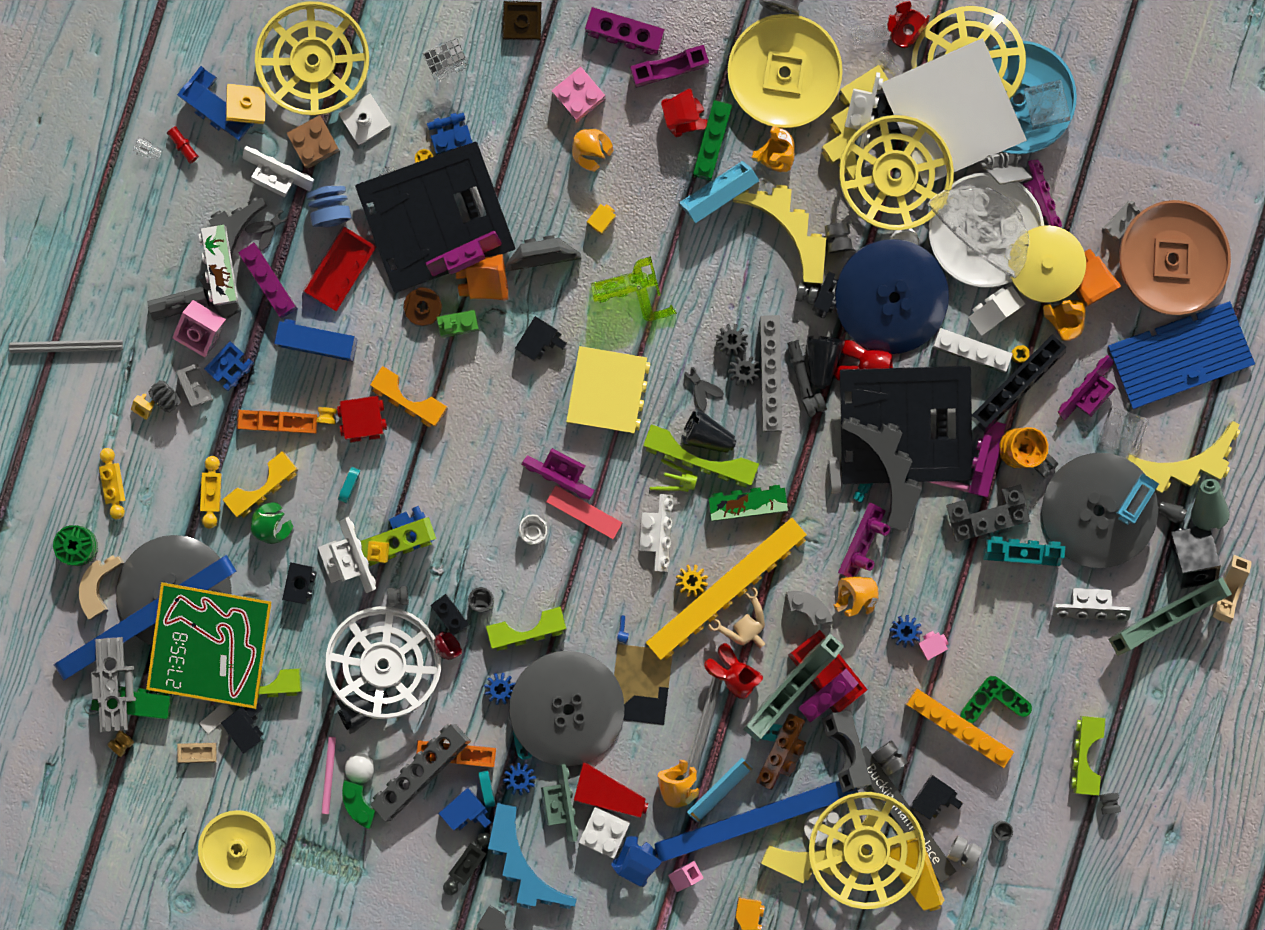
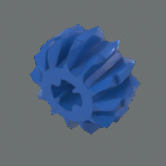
(902, 626)
(496, 683)
(523, 784)

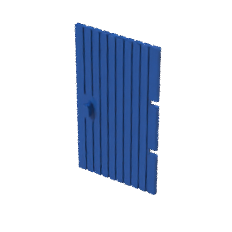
(1181, 355)

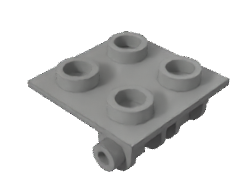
(1005, 168)

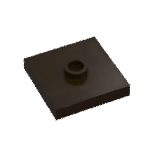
(522, 20)

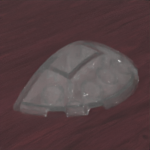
(985, 224)

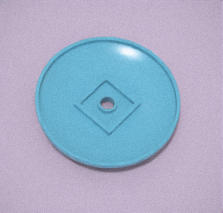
(1041, 68)

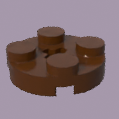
(432, 301)

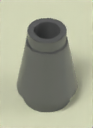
(1172, 512)

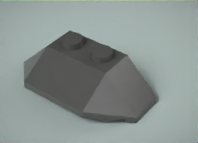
(540, 253)

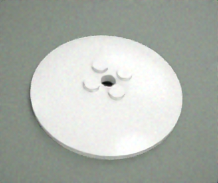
(962, 261)

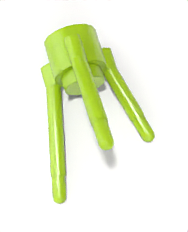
(687, 479)

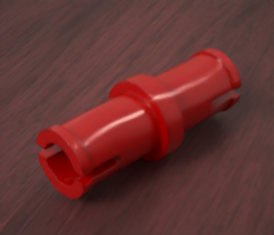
(182, 145)

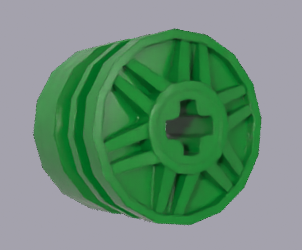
(86, 547)

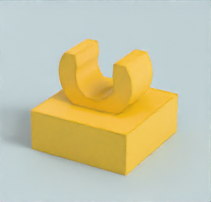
(142, 407)
(378, 551)

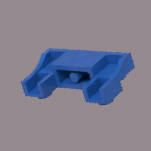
(209, 105)

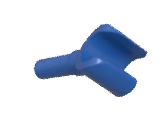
(622, 636)

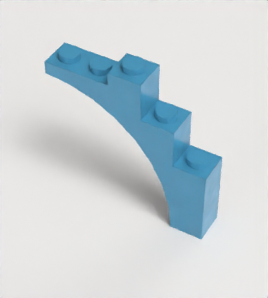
(531, 888)

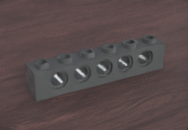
(458, 741)

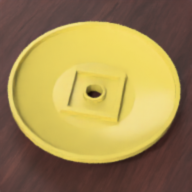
(791, 44)

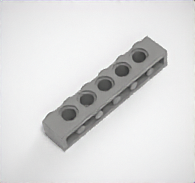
(771, 373)

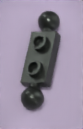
(467, 864)

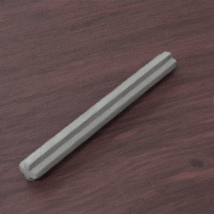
(65, 346)
(704, 724)

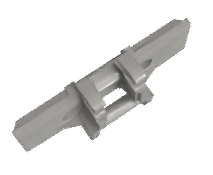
(106, 684)

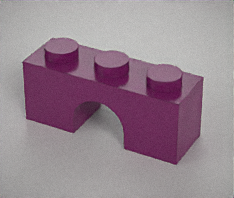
(828, 695)

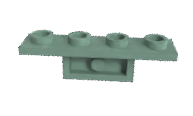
(558, 803)

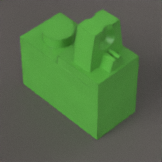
(458, 323)

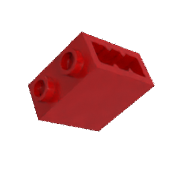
(362, 418)

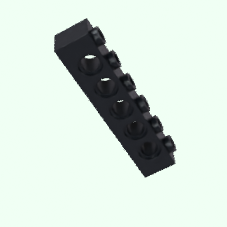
(1018, 383)

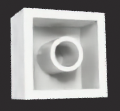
(604, 832)

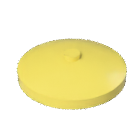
(1052, 265)
(236, 849)

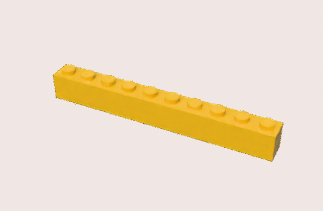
(726, 588)

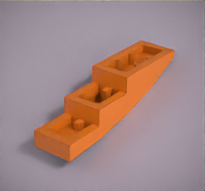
(276, 421)
(468, 756)

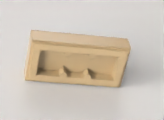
(197, 752)

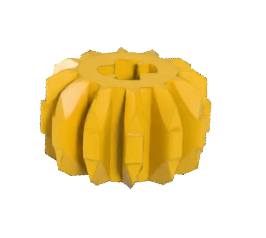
(697, 583)

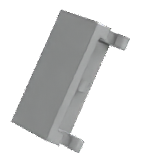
(1121, 220)
(194, 385)

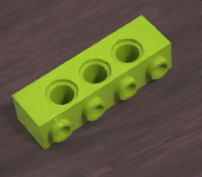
(422, 529)

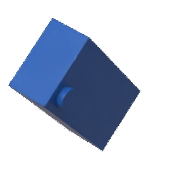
(315, 341)

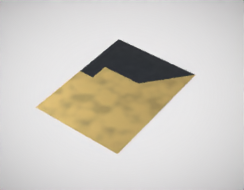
(643, 683)

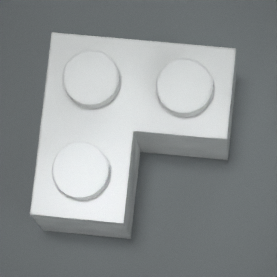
(996, 309)

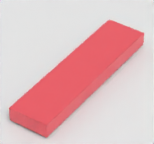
(584, 512)

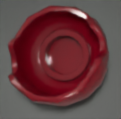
(447, 646)

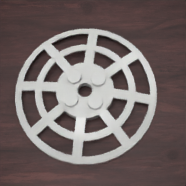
(382, 652)

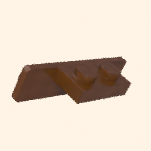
(783, 753)

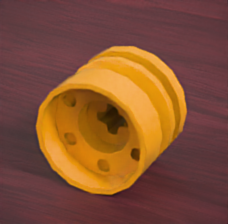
(1032, 451)

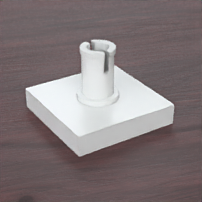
(364, 119)

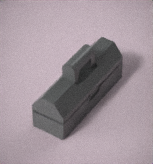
(176, 303)

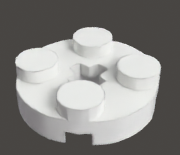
(821, 838)

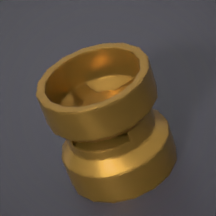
(120, 743)

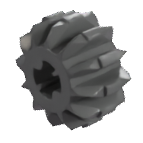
(725, 339)
(746, 364)
(164, 396)

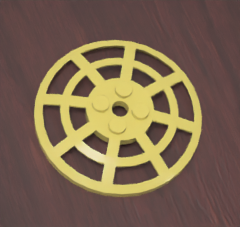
(965, 40)
(303, 50)
(895, 159)
(879, 855)

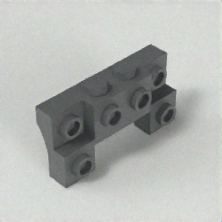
(990, 520)

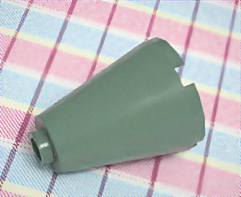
(1210, 506)

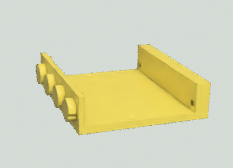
(608, 390)

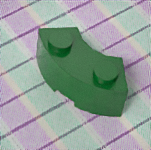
(356, 804)

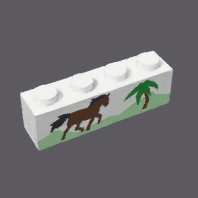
(219, 265)
(972, 350)

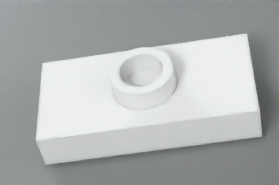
(329, 562)

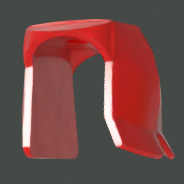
(903, 16)
(683, 113)

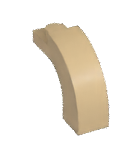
(1235, 578)
(89, 586)

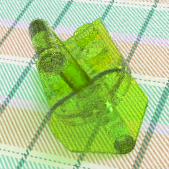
(633, 282)

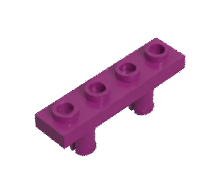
(856, 554)

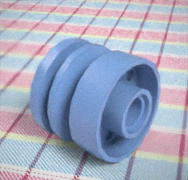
(329, 210)

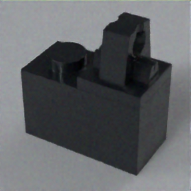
(537, 337)
(241, 728)
(932, 796)

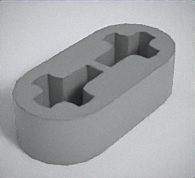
(834, 471)

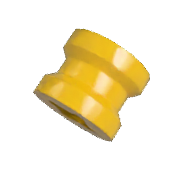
(422, 155)
(326, 415)

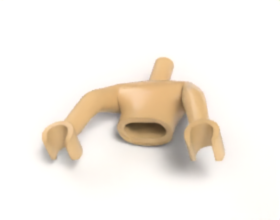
(747, 627)

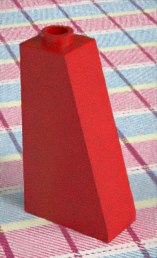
(605, 792)

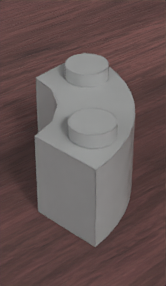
(810, 605)

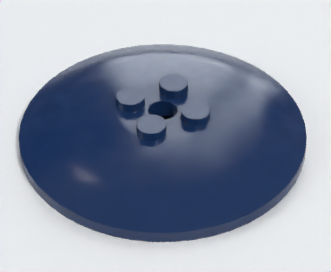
(865, 290)

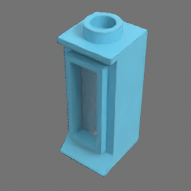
(1137, 499)

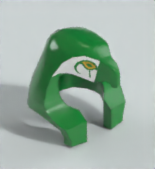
(265, 525)

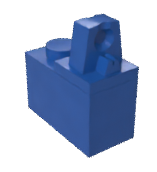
(463, 807)

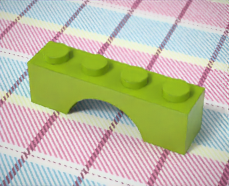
(551, 622)
(287, 681)
(1085, 779)

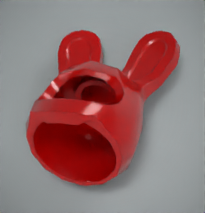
(868, 358)
(739, 677)

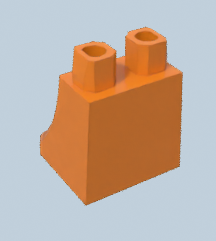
(485, 279)
(1097, 280)

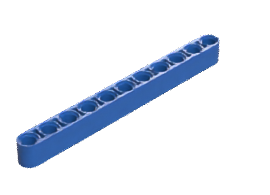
(141, 619)
(750, 821)

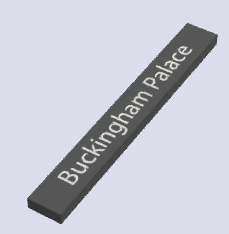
(883, 785)

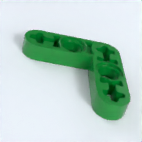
(997, 693)

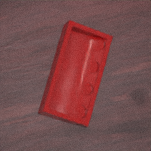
(339, 268)
(829, 672)

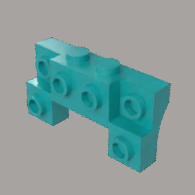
(1028, 553)

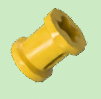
(1026, 354)

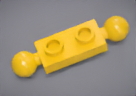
(112, 483)
(211, 492)

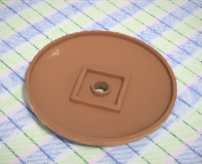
(1200, 254)

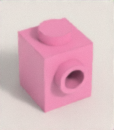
(933, 645)
(685, 876)

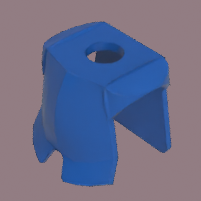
(636, 861)

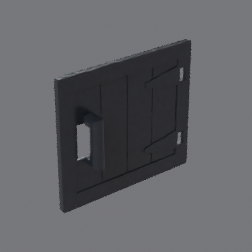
(420, 215)
(906, 400)

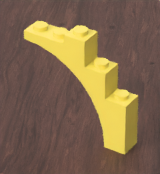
(833, 150)
(810, 248)
(1186, 471)
(797, 864)

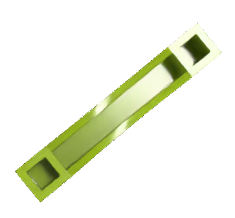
(662, 441)

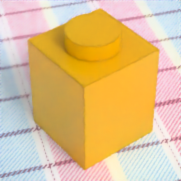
(601, 218)

